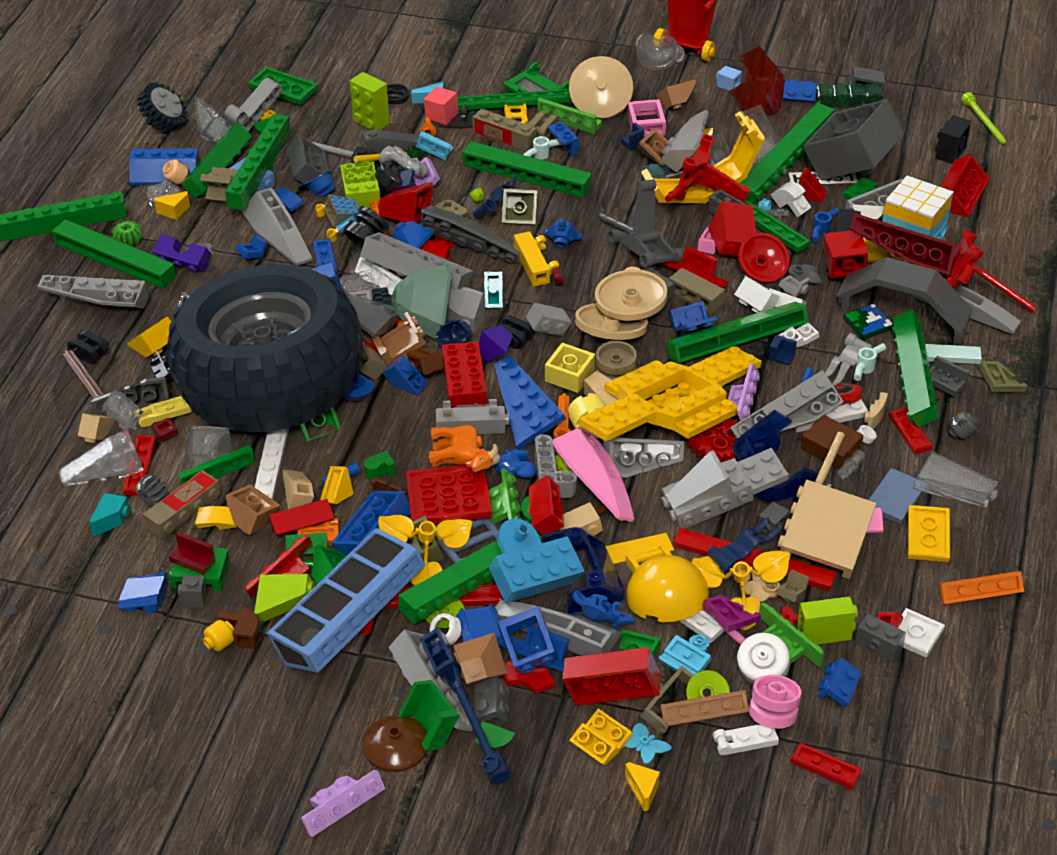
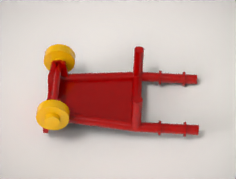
(690, 25)

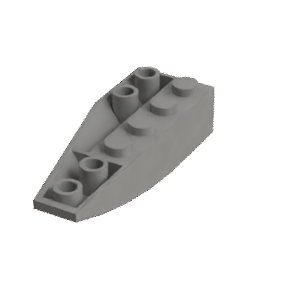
(986, 311)

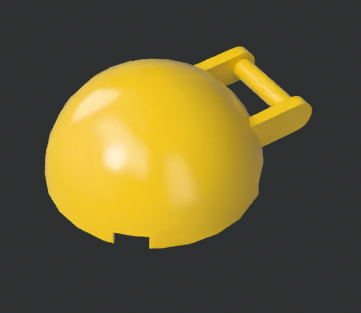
(665, 586)

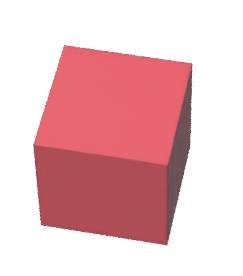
(441, 105)

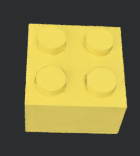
(569, 367)

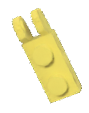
(163, 410)

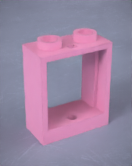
(650, 107)

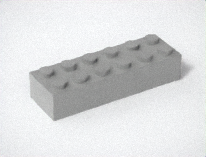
(407, 259)

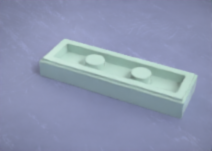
(954, 353)

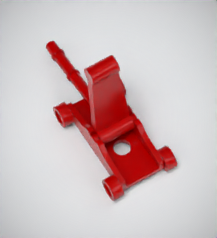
(699, 171)

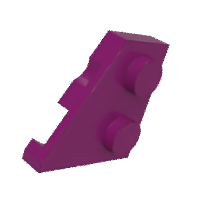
(729, 613)

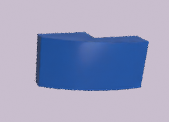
(289, 199)

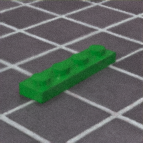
(222, 465)

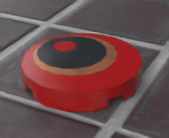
(849, 392)

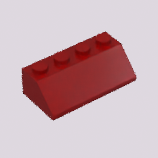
(967, 183)

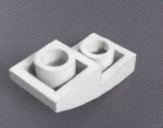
(803, 335)

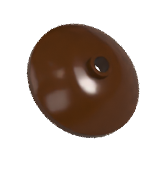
(396, 751)

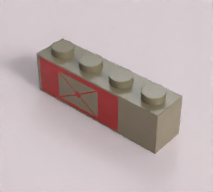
(504, 130)
(371, 362)
(181, 504)

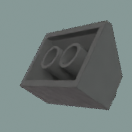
(306, 160)

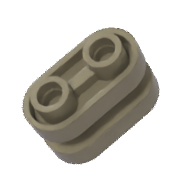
(542, 121)

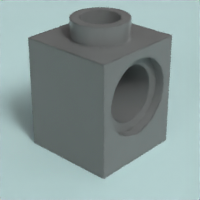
(778, 516)

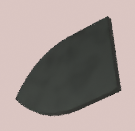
(462, 120)

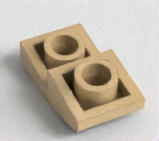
(876, 411)

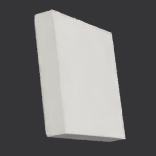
(920, 632)

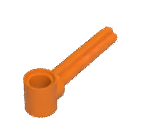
(563, 427)

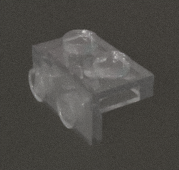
(122, 410)

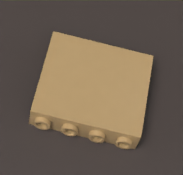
(827, 526)

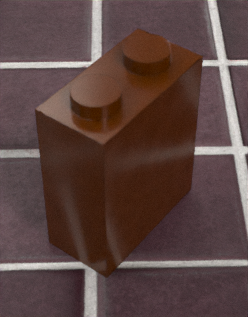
(821, 436)

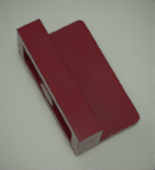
(192, 554)

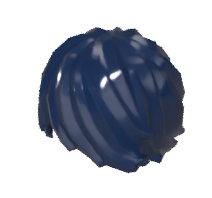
(453, 332)

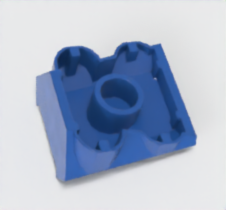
(144, 593)
(480, 622)

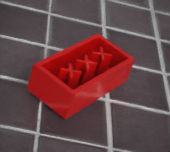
(464, 374)
(612, 676)

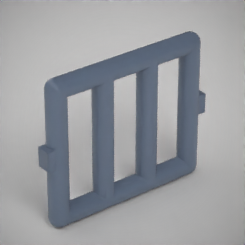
(492, 532)

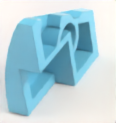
(420, 93)

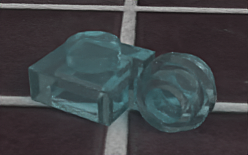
(657, 171)

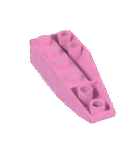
(596, 469)

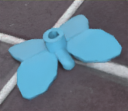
(646, 744)

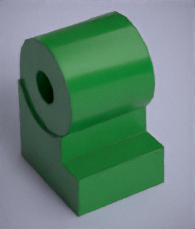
(379, 465)

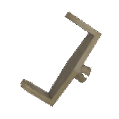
(651, 717)

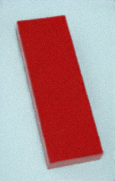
(910, 431)
(826, 766)

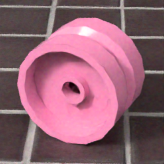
(775, 701)

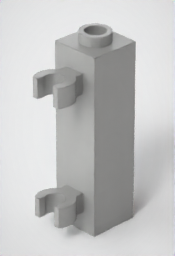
(484, 419)

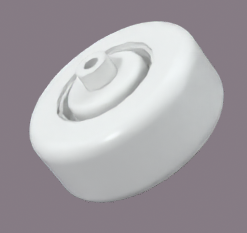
(762, 656)

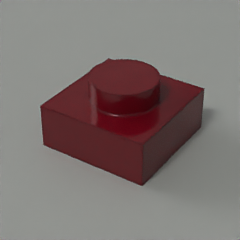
(164, 429)

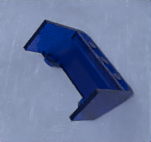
(763, 437)
(603, 578)

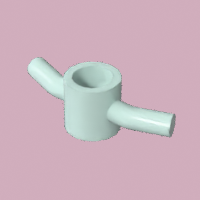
(541, 147)
(866, 360)

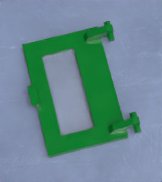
(532, 81)

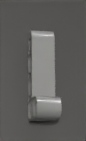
(255, 105)
(546, 465)

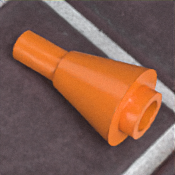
(428, 127)

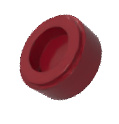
(557, 277)

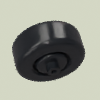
(389, 175)

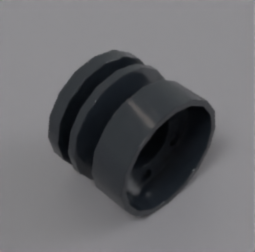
(368, 224)

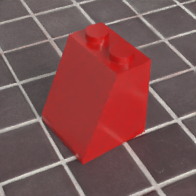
(407, 203)
(732, 226)
(844, 253)

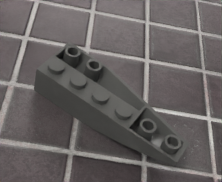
(467, 233)

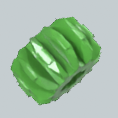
(128, 233)

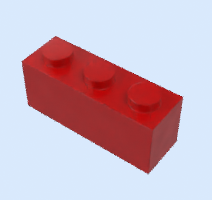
(546, 506)

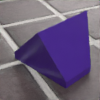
(494, 342)

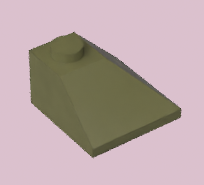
(519, 206)

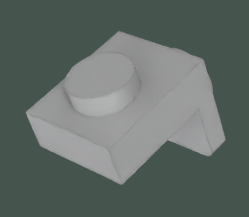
(794, 287)

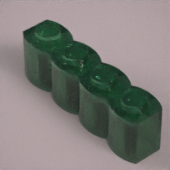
(848, 95)

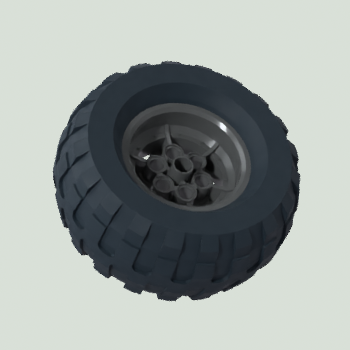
(265, 348)

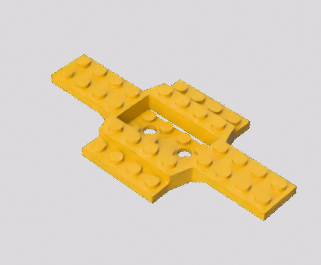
(698, 409)

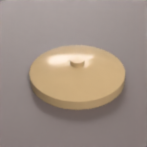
(601, 87)
(631, 295)
(596, 323)

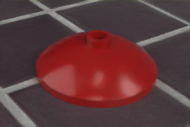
(767, 250)

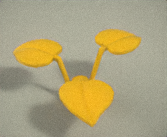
(452, 532)
(770, 565)

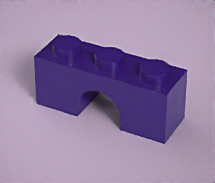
(194, 258)

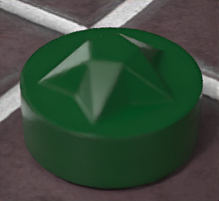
(415, 152)

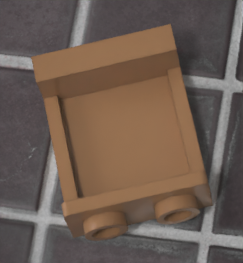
(400, 340)

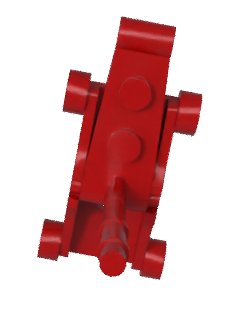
(965, 266)

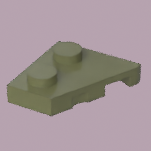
(1000, 378)

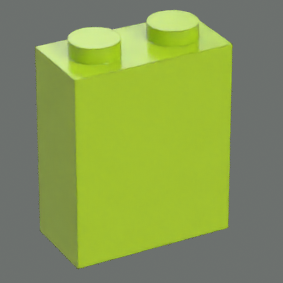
(827, 620)

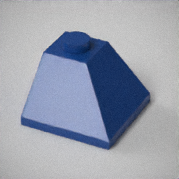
(411, 233)

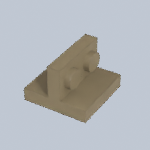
(217, 183)

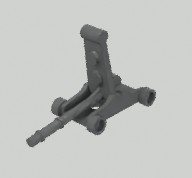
(643, 235)

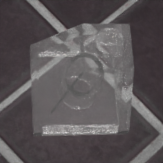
(207, 444)

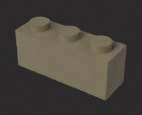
(696, 289)

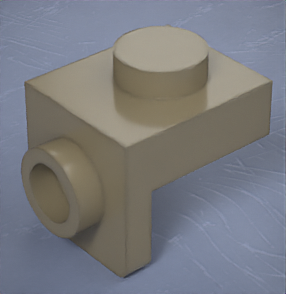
(794, 587)

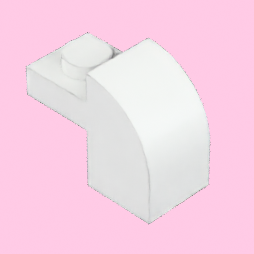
(792, 195)

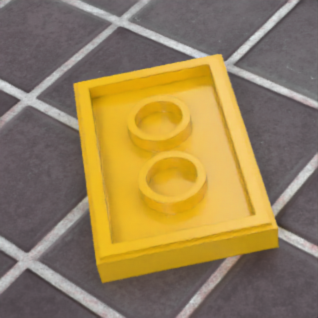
(929, 533)

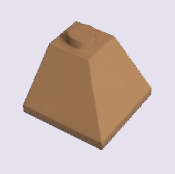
(676, 95)
(653, 146)
(250, 508)
(480, 659)

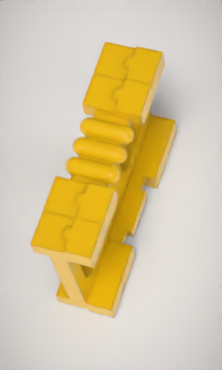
(523, 114)

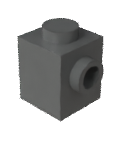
(193, 591)

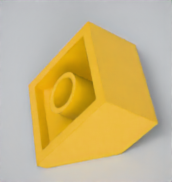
(152, 339)

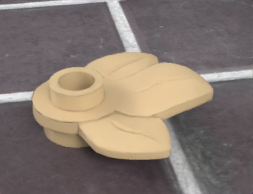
(760, 588)

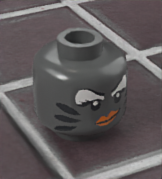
(963, 425)

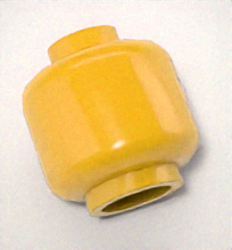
(218, 635)

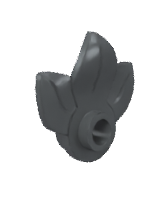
(801, 272)

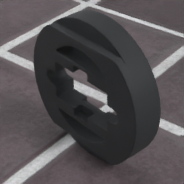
(400, 90)

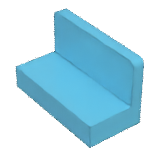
(434, 145)

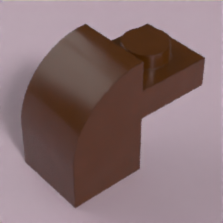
(245, 626)

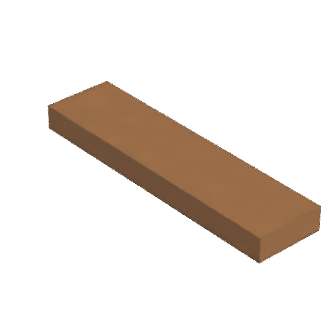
(704, 708)

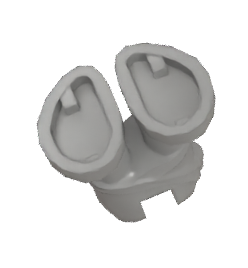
(399, 156)

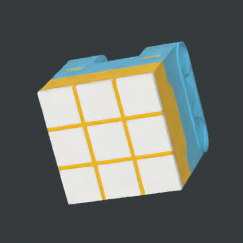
(919, 207)

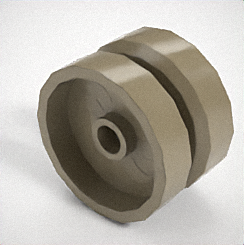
(615, 359)

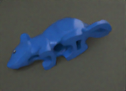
(599, 609)

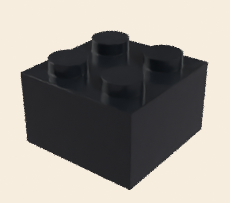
(952, 139)

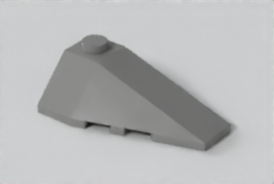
(466, 305)

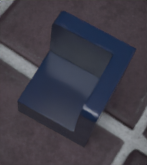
(631, 141)
(407, 177)
(782, 350)

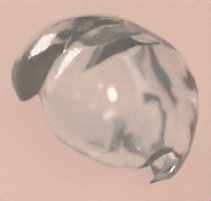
(658, 53)

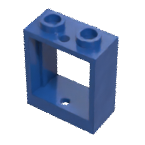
(521, 621)

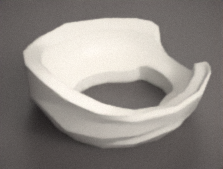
(454, 627)

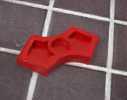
(536, 680)

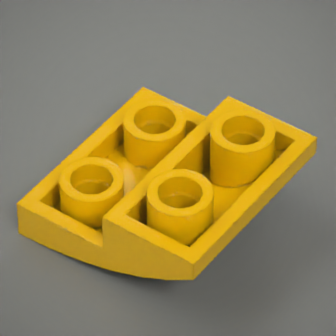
(601, 737)

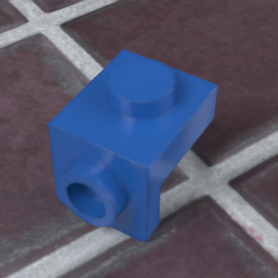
(252, 250)

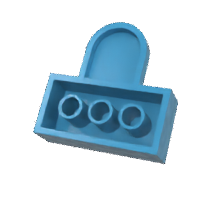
(532, 566)

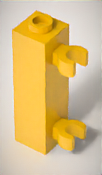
(532, 258)

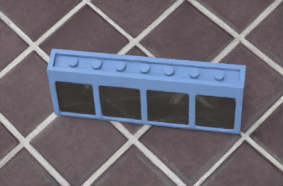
(345, 601)

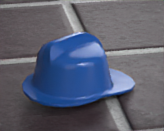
(321, 185)
(360, 387)

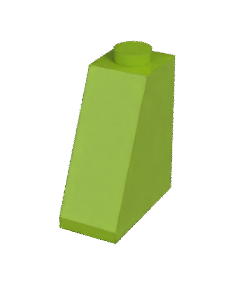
(280, 593)

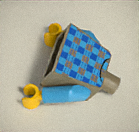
(339, 211)

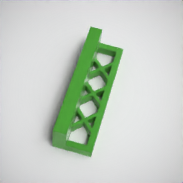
(571, 116)

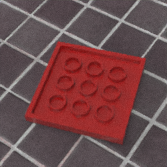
(448, 494)

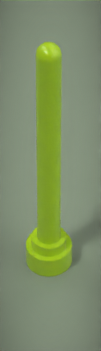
(970, 100)

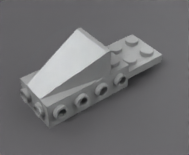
(719, 486)

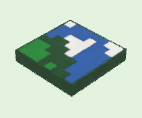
(868, 321)

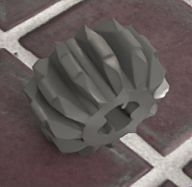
(151, 490)

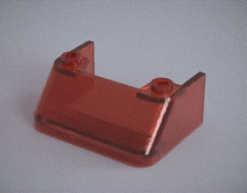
(763, 82)

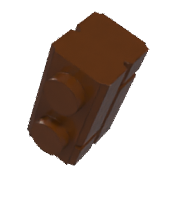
(426, 359)

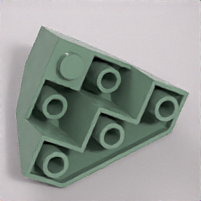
(424, 297)

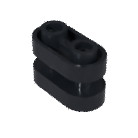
(519, 329)
(88, 346)

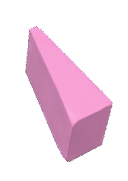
(706, 242)

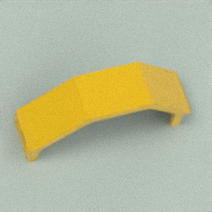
(735, 165)

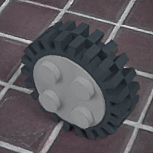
(162, 107)

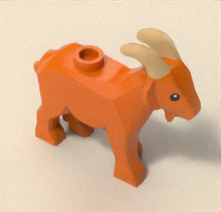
(461, 448)

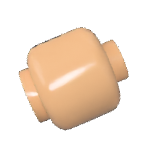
(175, 171)

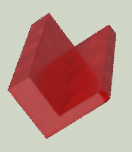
(301, 517)

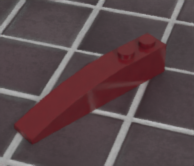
(906, 244)

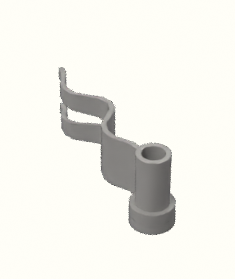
(847, 357)

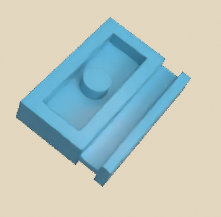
(684, 654)

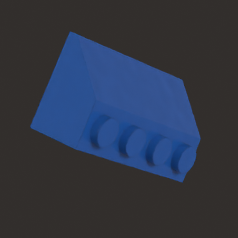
(148, 164)
(366, 518)

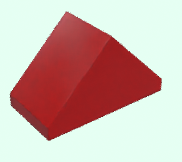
(813, 189)

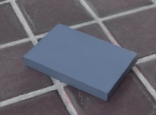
(895, 495)

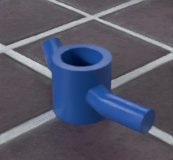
(822, 223)

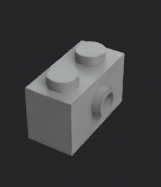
(548, 319)

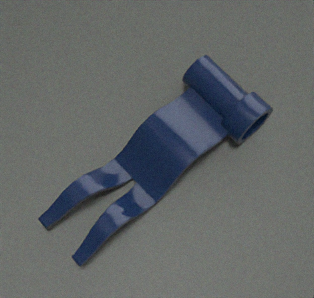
(489, 205)
(741, 547)

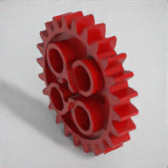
(717, 438)

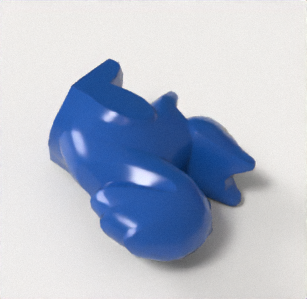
(516, 463)

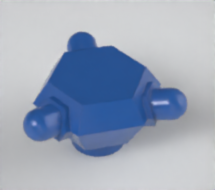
(562, 233)

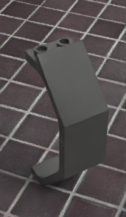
(911, 280)

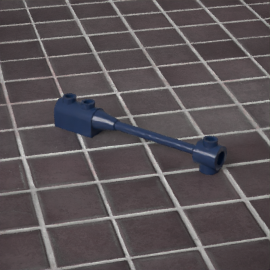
(448, 668)

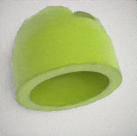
(477, 195)

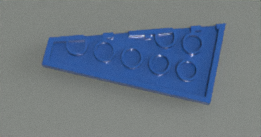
(528, 406)

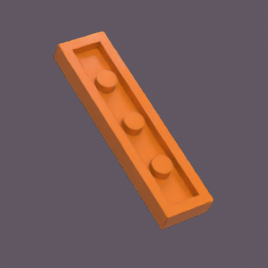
(981, 587)

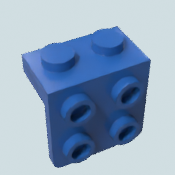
(690, 317)

